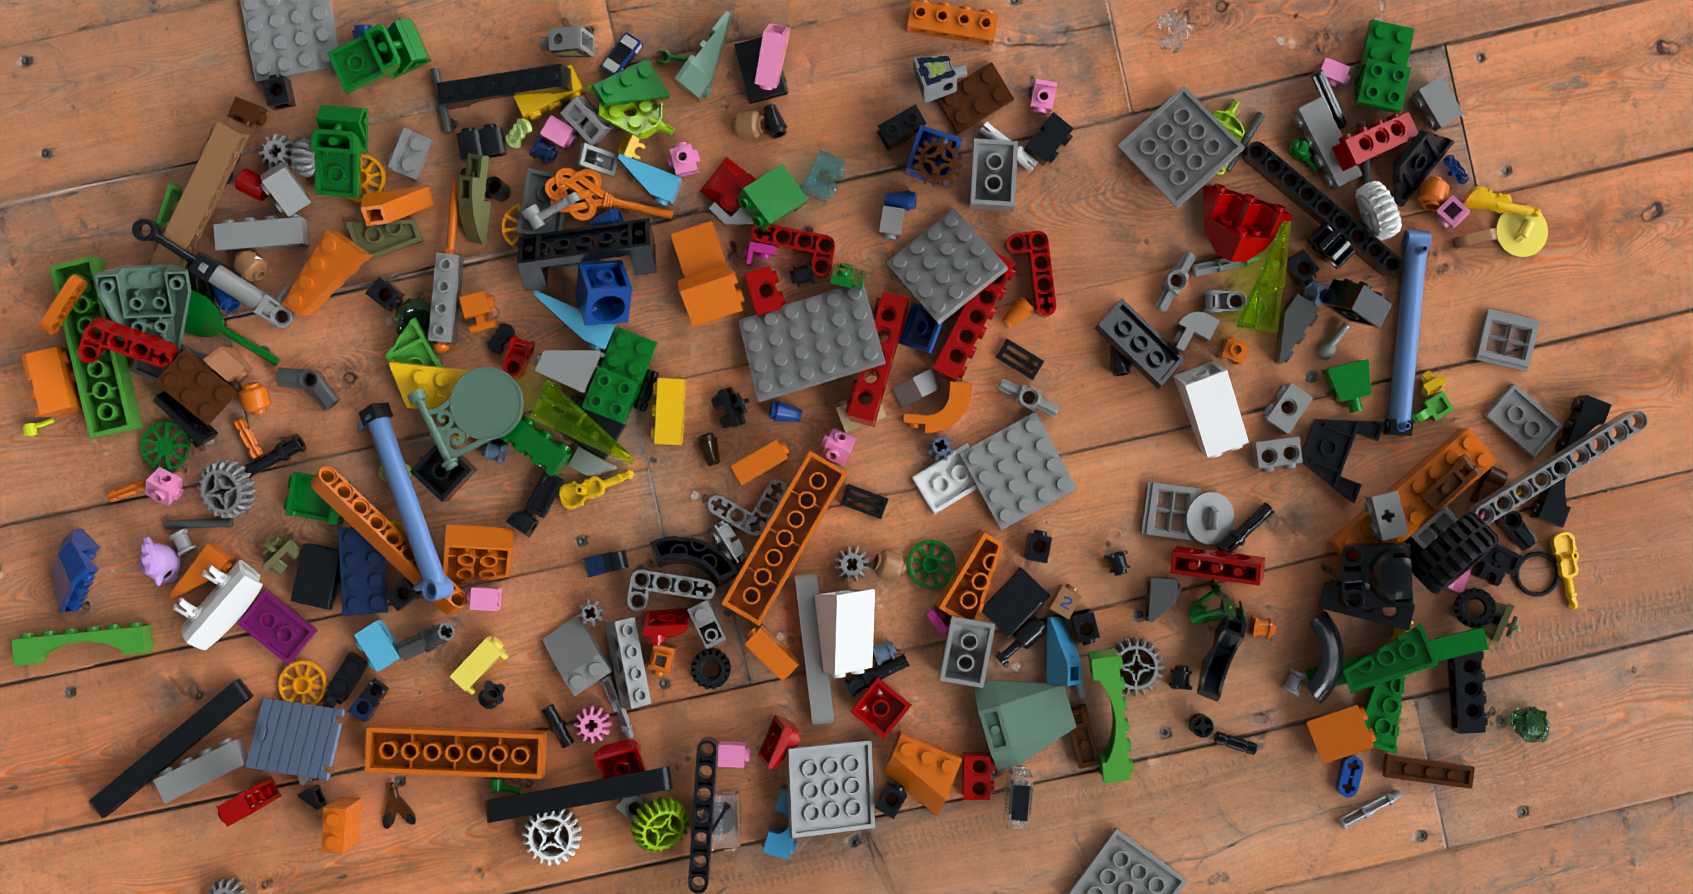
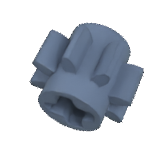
(937, 442)

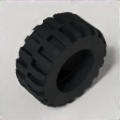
(1453, 552)

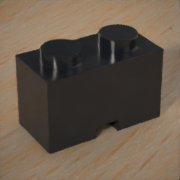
(1044, 145)

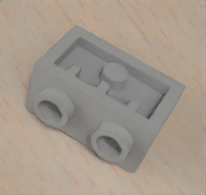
(409, 153)

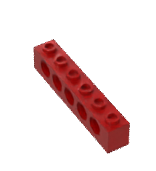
(944, 364)
(868, 413)

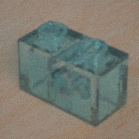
(824, 163)

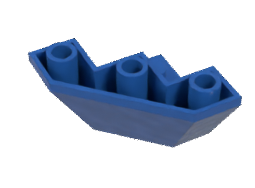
(74, 570)

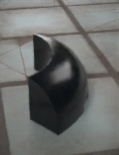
(694, 553)
(1331, 657)

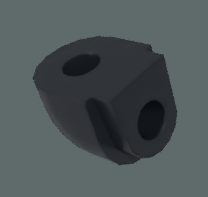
(523, 522)

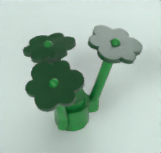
(1201, 614)

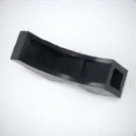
(1218, 659)

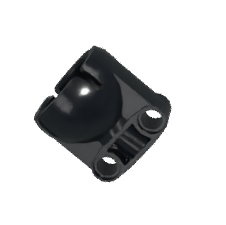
(1378, 575)

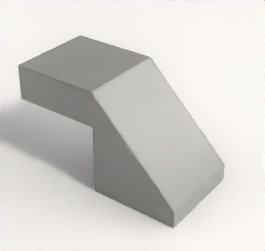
(739, 219)

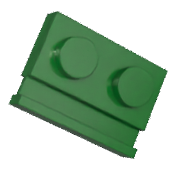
(847, 276)

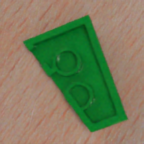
(631, 85)

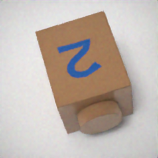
(1065, 600)

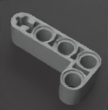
(673, 587)

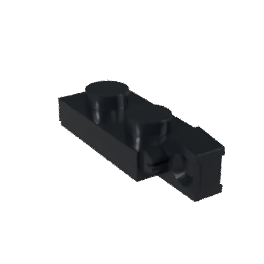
(345, 680)

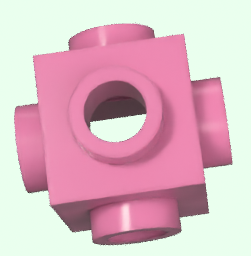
(687, 166)
(837, 446)
(164, 486)

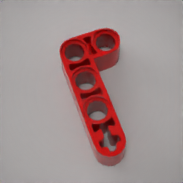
(792, 245)
(1035, 273)
(129, 347)

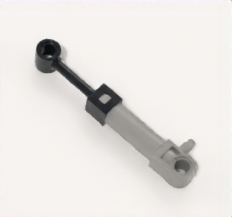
(215, 273)

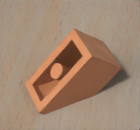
(229, 364)

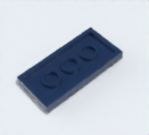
(361, 575)

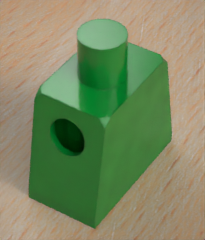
(1349, 383)

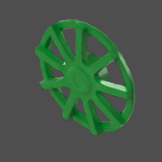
(164, 445)
(930, 564)

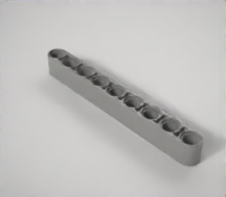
(1566, 462)

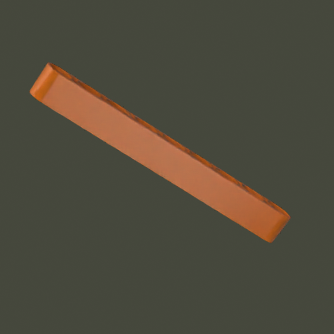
(377, 536)

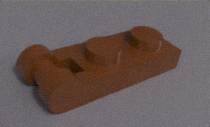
(1449, 483)
(1083, 739)

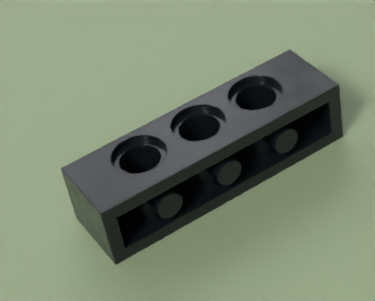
(1329, 601)
(1459, 700)

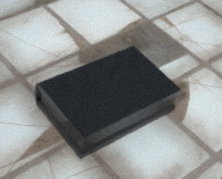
(748, 57)
(611, 426)
(317, 576)
(1015, 602)

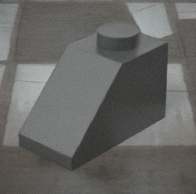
(1160, 596)

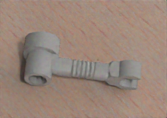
(536, 217)

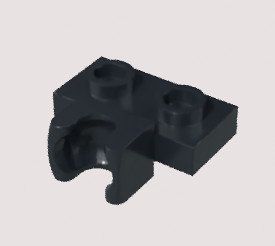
(1497, 563)

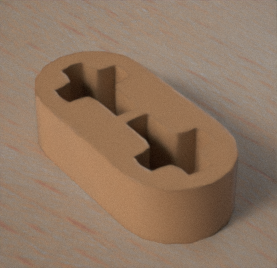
(1475, 238)

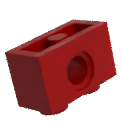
(756, 280)

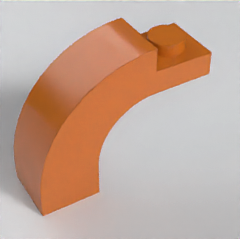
(956, 405)

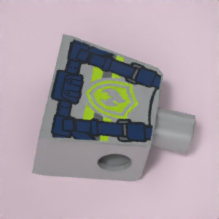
(569, 42)
(937, 76)

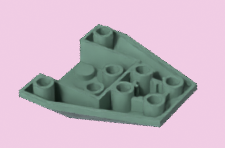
(147, 299)
(1022, 718)

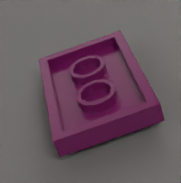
(277, 627)

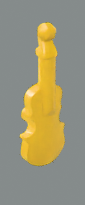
(1483, 198)
(575, 494)
(1564, 549)

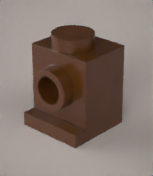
(247, 113)

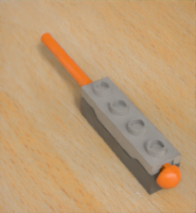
(447, 285)

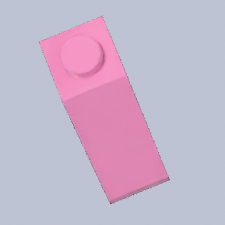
(772, 56)

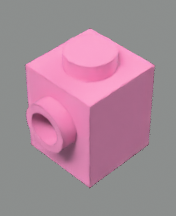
(559, 132)
(1452, 212)
(484, 598)
(733, 754)

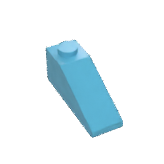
(658, 183)

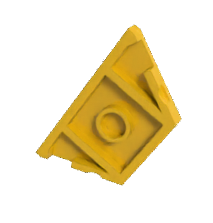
(435, 381)

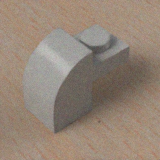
(1197, 324)

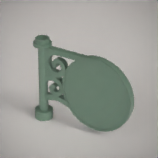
(482, 404)

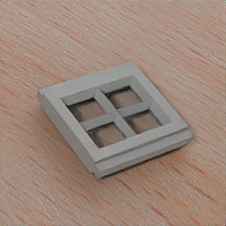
(1506, 340)
(1167, 510)

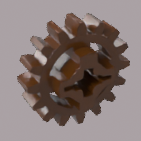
(928, 160)

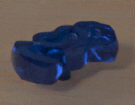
(1456, 169)

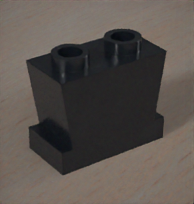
(900, 127)

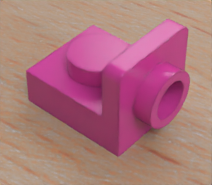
(764, 251)
(938, 620)

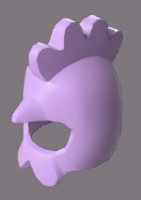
(158, 560)

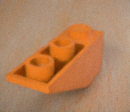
(395, 204)

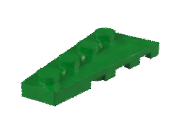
(1397, 659)
(1383, 713)

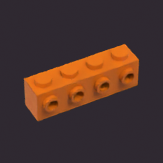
(952, 22)

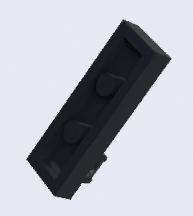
(198, 431)

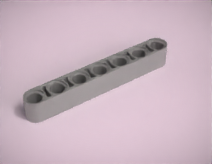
(818, 682)

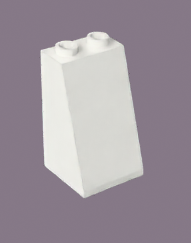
(1212, 408)
(846, 630)

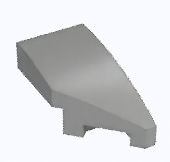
(589, 464)

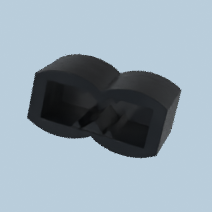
(484, 141)

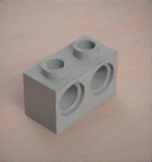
(585, 120)
(1276, 448)
(1434, 527)

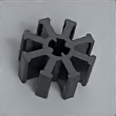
(1331, 245)

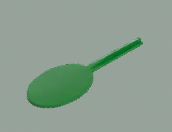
(206, 320)

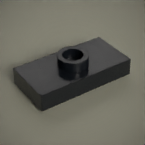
(544, 494)

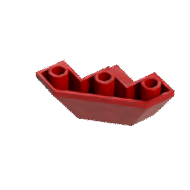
(1240, 223)

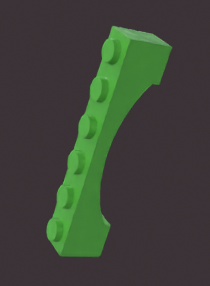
(34, 649)
(1115, 764)

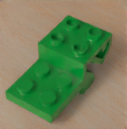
(379, 54)
(1383, 68)
(339, 150)
(620, 375)

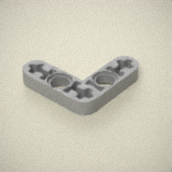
(748, 516)

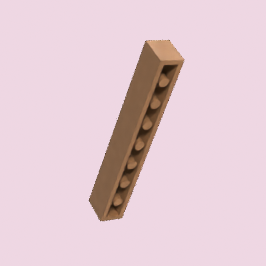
(201, 192)

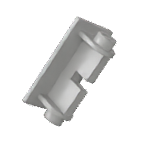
(721, 537)

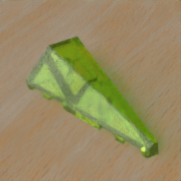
(1264, 301)
(563, 415)

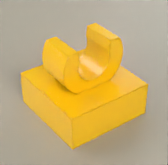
(628, 146)
(1431, 384)

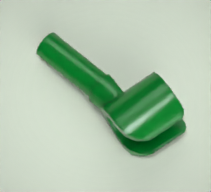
(669, 57)
(497, 785)

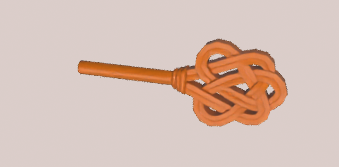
(607, 200)

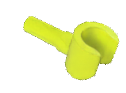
(31, 428)

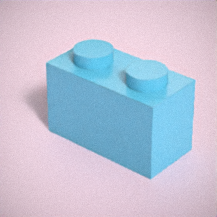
(378, 645)

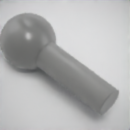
(1327, 349)

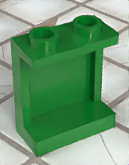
(771, 197)
(306, 503)

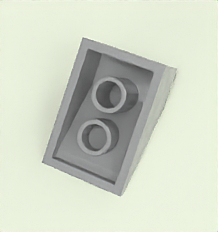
(993, 175)
(966, 652)
(577, 655)

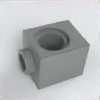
(891, 222)
(625, 805)

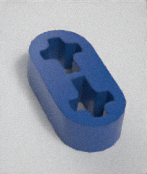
(1354, 777)

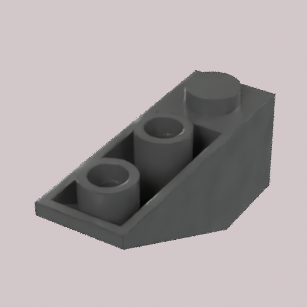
(1292, 324)

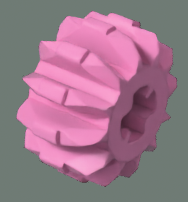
(601, 726)

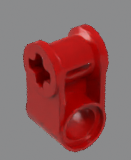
(518, 355)

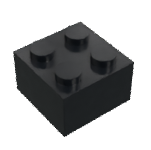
(1357, 302)
(437, 479)

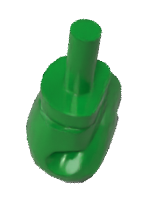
(1299, 150)

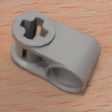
(1219, 301)

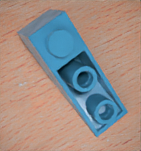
(1062, 655)

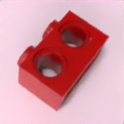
(972, 776)

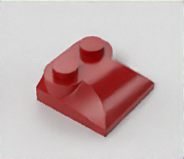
(726, 185)
(665, 624)
(881, 708)
(780, 736)
(619, 758)

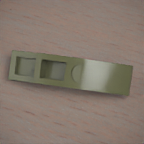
(471, 194)

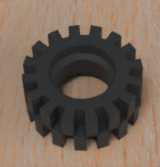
(1475, 594)
(697, 668)

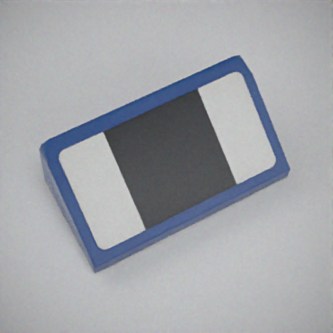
(622, 54)

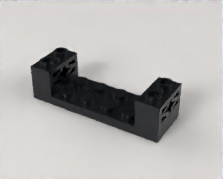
(586, 244)

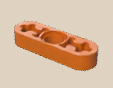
(63, 304)

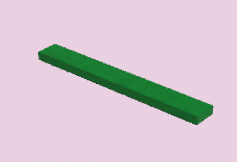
(1443, 648)

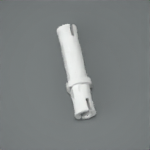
(1022, 156)

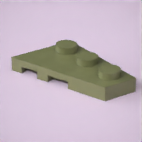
(385, 238)

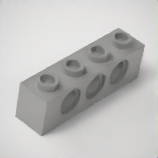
(627, 663)

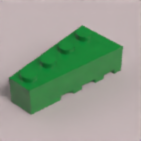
(540, 446)

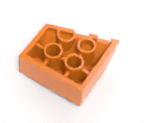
(52, 382)
(477, 552)
(923, 769)

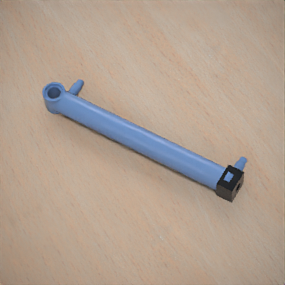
(1415, 248)
(434, 582)

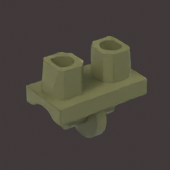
(274, 560)
(1496, 631)

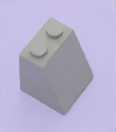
(570, 367)

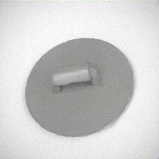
(1210, 518)

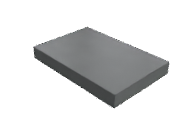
(1522, 421)

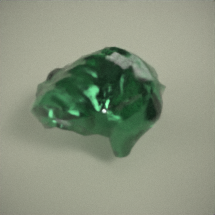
(410, 309)
(1530, 724)

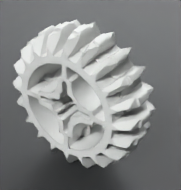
(1378, 210)
(558, 841)

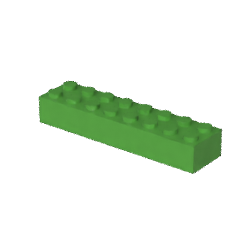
(107, 383)

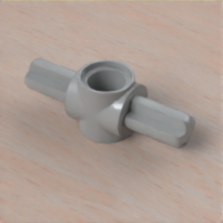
(1169, 290)
(1017, 392)

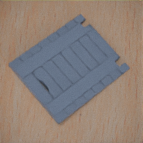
(298, 739)

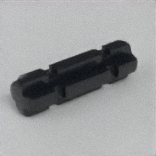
(646, 390)
(1235, 743)

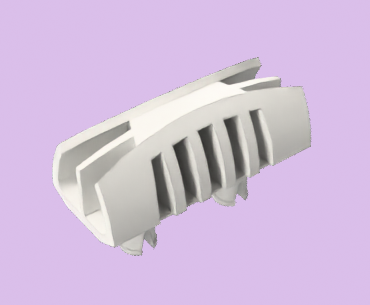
(221, 607)

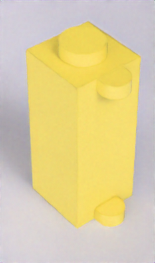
(478, 663)

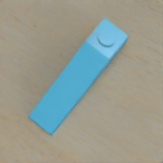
(597, 335)

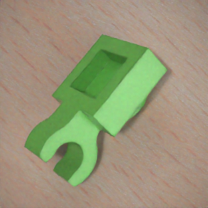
(1434, 407)

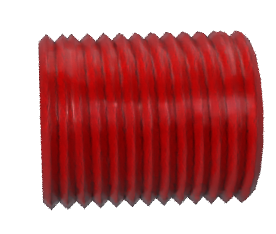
(249, 184)

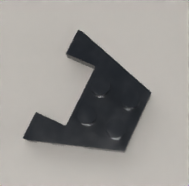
(1329, 447)

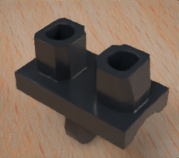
(733, 406)

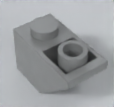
(707, 623)

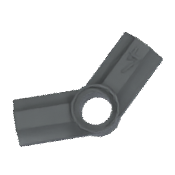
(319, 390)
(426, 640)

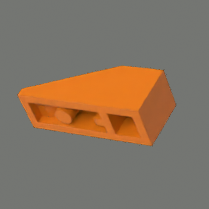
(193, 579)

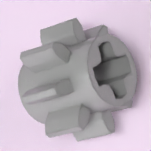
(585, 613)

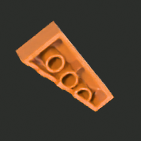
(324, 273)
(971, 580)

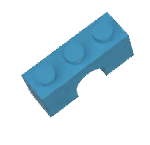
(778, 840)

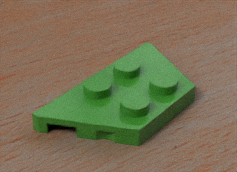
(413, 347)

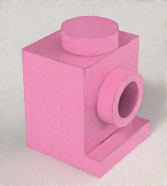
(1335, 72)
(1040, 106)

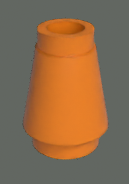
(1018, 312)

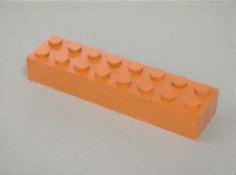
(1413, 484)
(785, 538)
(456, 751)

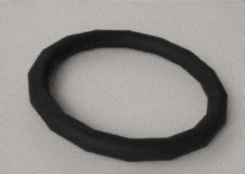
(1555, 582)

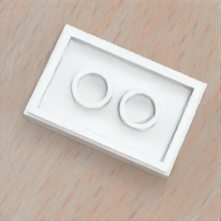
(945, 481)

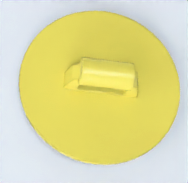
(1521, 234)

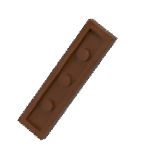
(1428, 771)

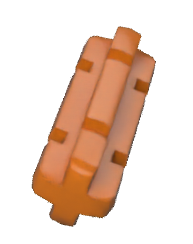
(247, 438)
(127, 490)

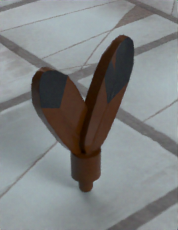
(396, 804)

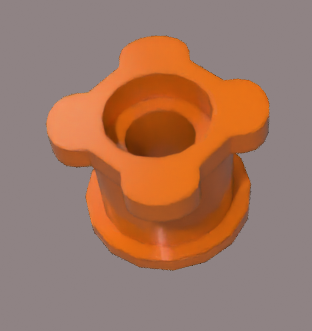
(1262, 627)

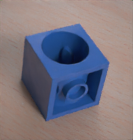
(926, 134)
(603, 292)

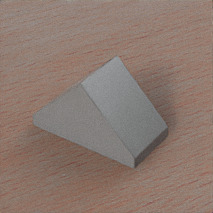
(597, 159)
(916, 388)

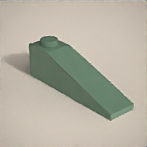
(700, 71)

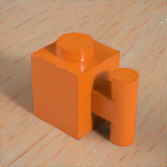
(476, 307)

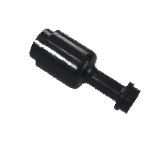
(1025, 637)

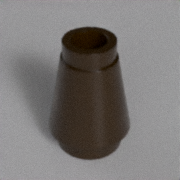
(708, 447)

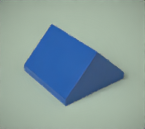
(920, 330)

